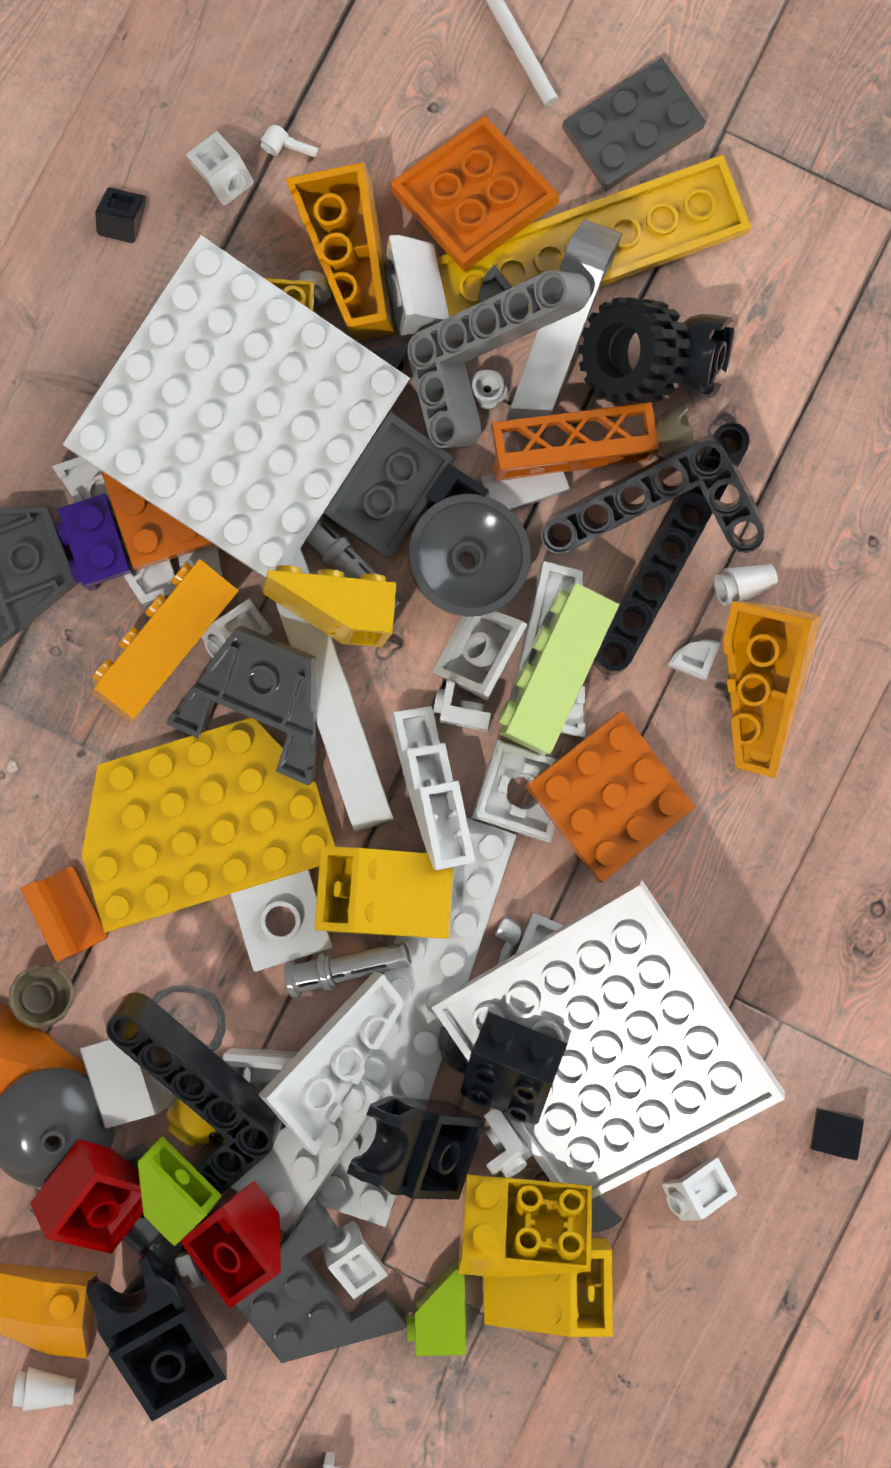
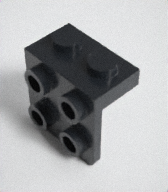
(512, 1069)

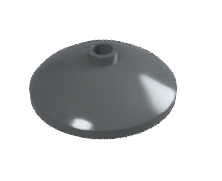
(488, 535)
(44, 1106)

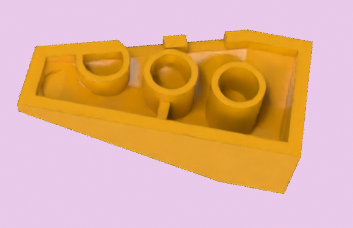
(767, 666)
(46, 1309)

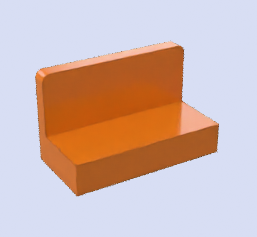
(64, 913)

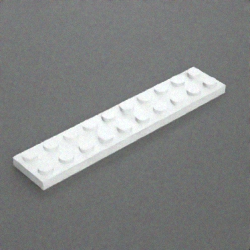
(411, 1050)

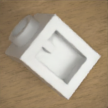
(220, 167)
(222, 628)
(467, 715)
(505, 1137)
(699, 1191)
(353, 1260)

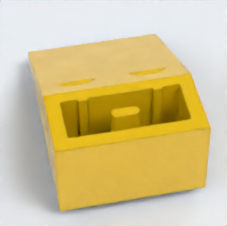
(339, 606)
(382, 893)
(524, 1227)
(556, 1302)

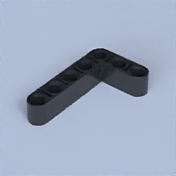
(658, 493)
(202, 1083)

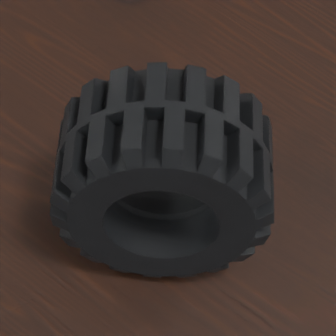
(607, 350)

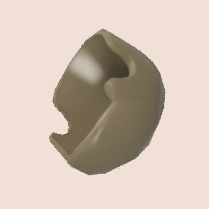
(674, 430)
(41, 996)

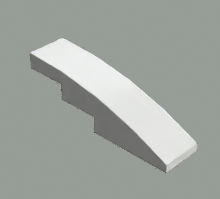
(431, 788)

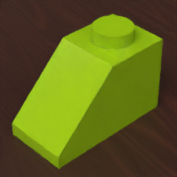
(173, 1191)
(440, 1316)

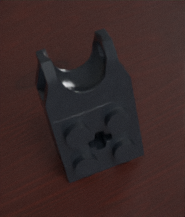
(419, 1148)
(158, 1338)

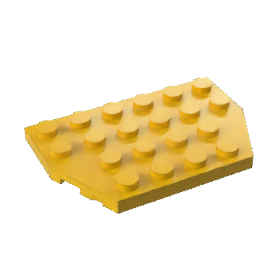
(197, 824)

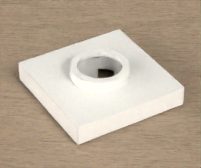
(492, 805)
(254, 903)

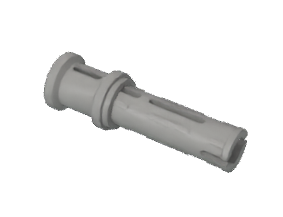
(338, 552)
(328, 971)

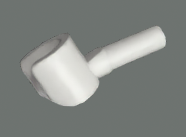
(277, 137)
(510, 932)

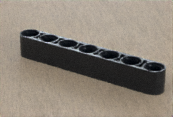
(664, 568)

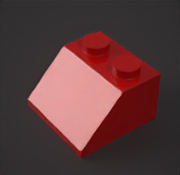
(90, 1199)
(238, 1244)

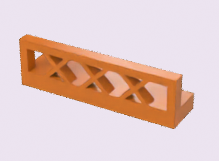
(575, 456)

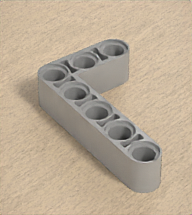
(555, 344)
(441, 350)

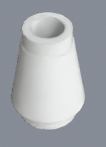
(744, 582)
(42, 1390)

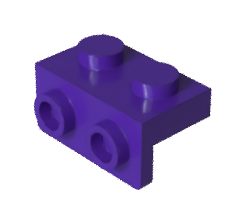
(94, 541)

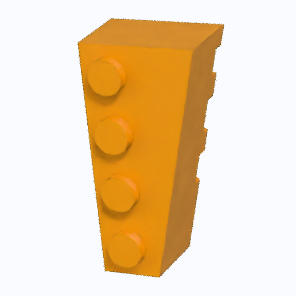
(345, 234)
(164, 640)

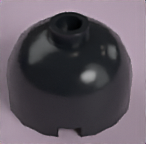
(708, 353)

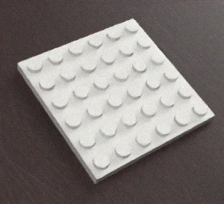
(236, 410)
(648, 1039)

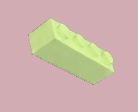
(557, 668)

